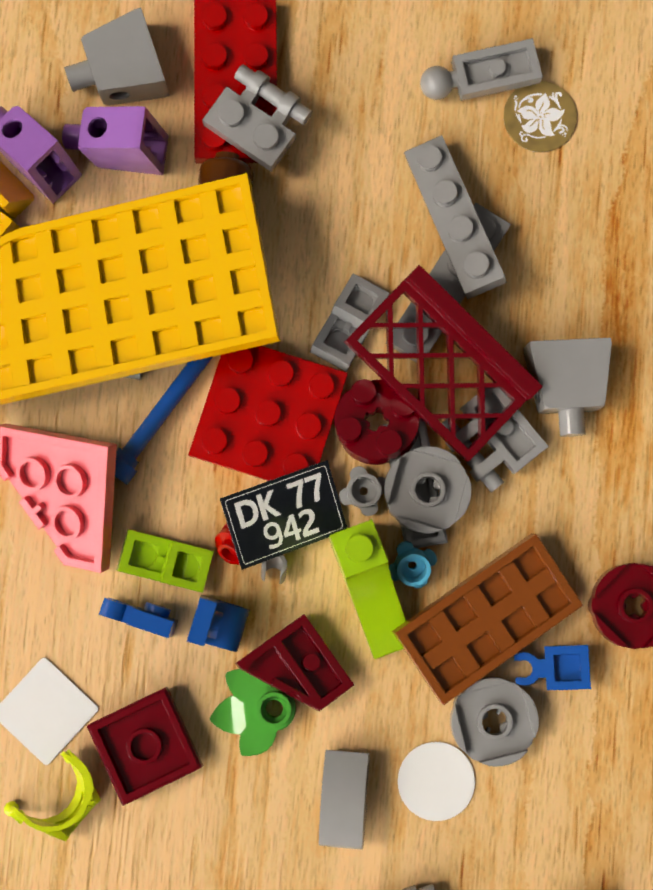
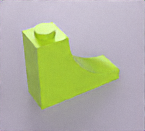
(369, 585)

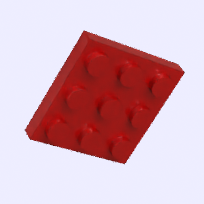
(267, 413)

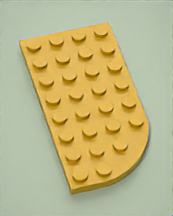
(133, 289)

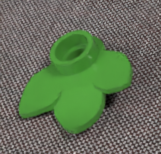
(247, 713)

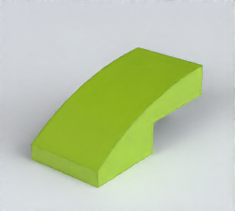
(165, 560)

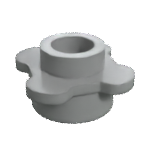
(352, 495)

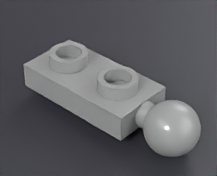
(485, 72)

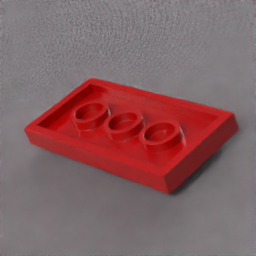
(224, 39)

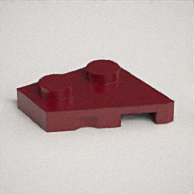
(298, 665)

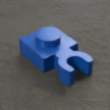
(151, 618)
(563, 667)

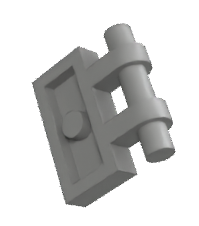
(251, 129)
(512, 444)

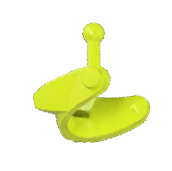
(65, 822)

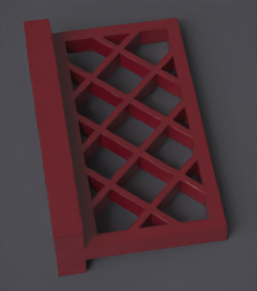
(469, 337)

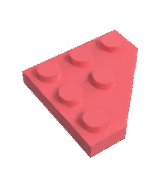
(64, 489)

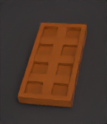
(487, 618)

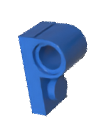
(218, 624)

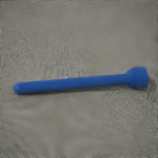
(127, 456)

